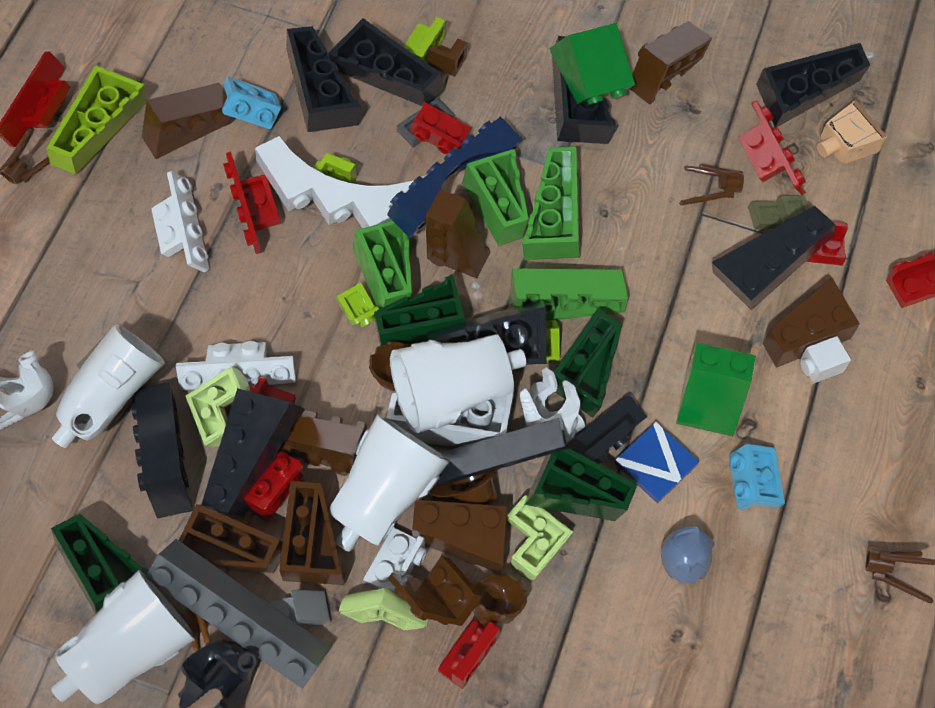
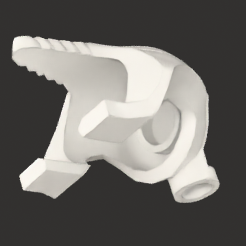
(27, 393)
(534, 404)

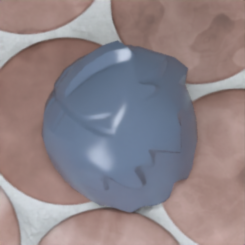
(687, 554)

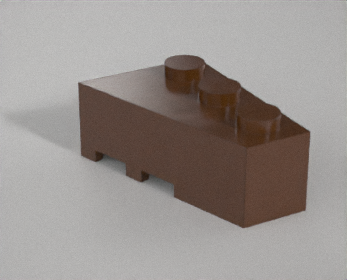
(183, 118)
(452, 235)
(811, 322)
(324, 441)

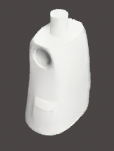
(445, 379)
(105, 385)
(384, 482)
(121, 641)

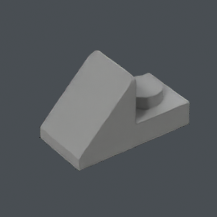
(304, 608)

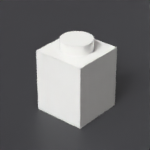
(824, 360)

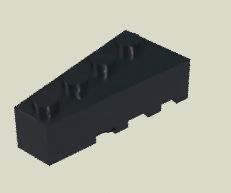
(385, 64)
(808, 81)
(320, 89)
(579, 121)
(772, 257)
(517, 327)
(247, 448)
(160, 451)

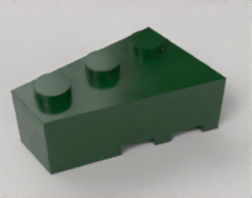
(413, 317)
(590, 361)
(580, 487)
(93, 559)

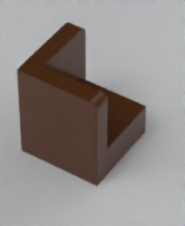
(448, 59)

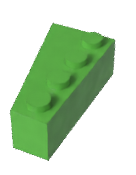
(555, 215)
(570, 291)

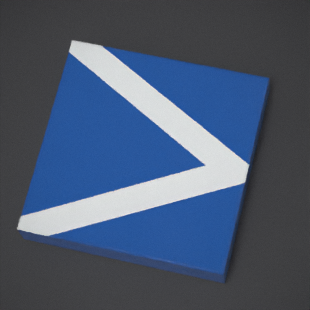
(656, 462)

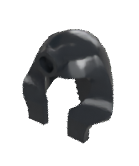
(218, 666)

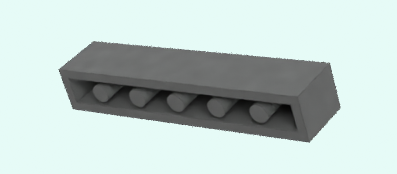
(237, 612)

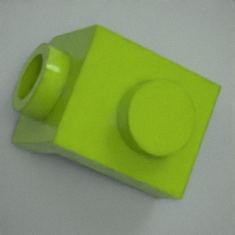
(337, 168)
(357, 305)

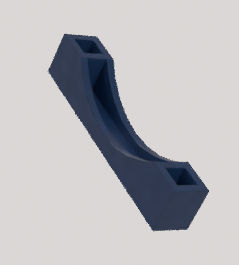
(410, 208)

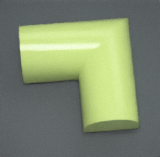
(209, 401)
(544, 540)
(380, 605)

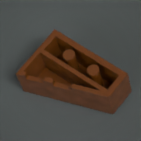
(666, 58)
(463, 530)
(308, 539)
(230, 543)

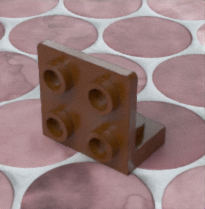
(442, 596)

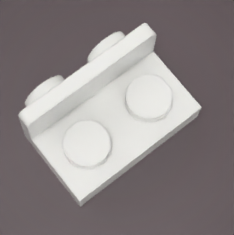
(396, 555)

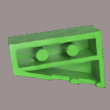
(498, 195)
(384, 262)

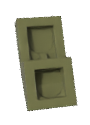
(773, 213)

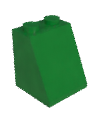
(594, 64)
(715, 389)

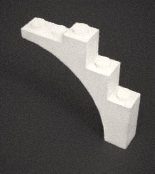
(335, 199)

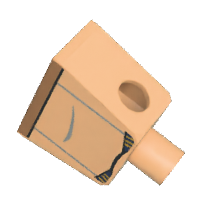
(851, 135)

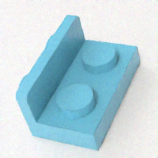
(250, 103)
(756, 477)

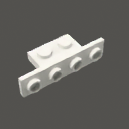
(178, 224)
(246, 357)

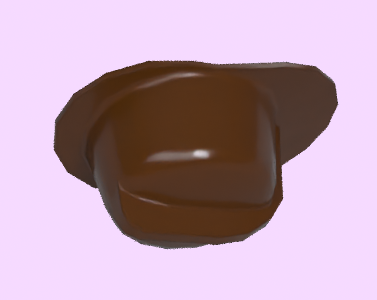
(472, 490)

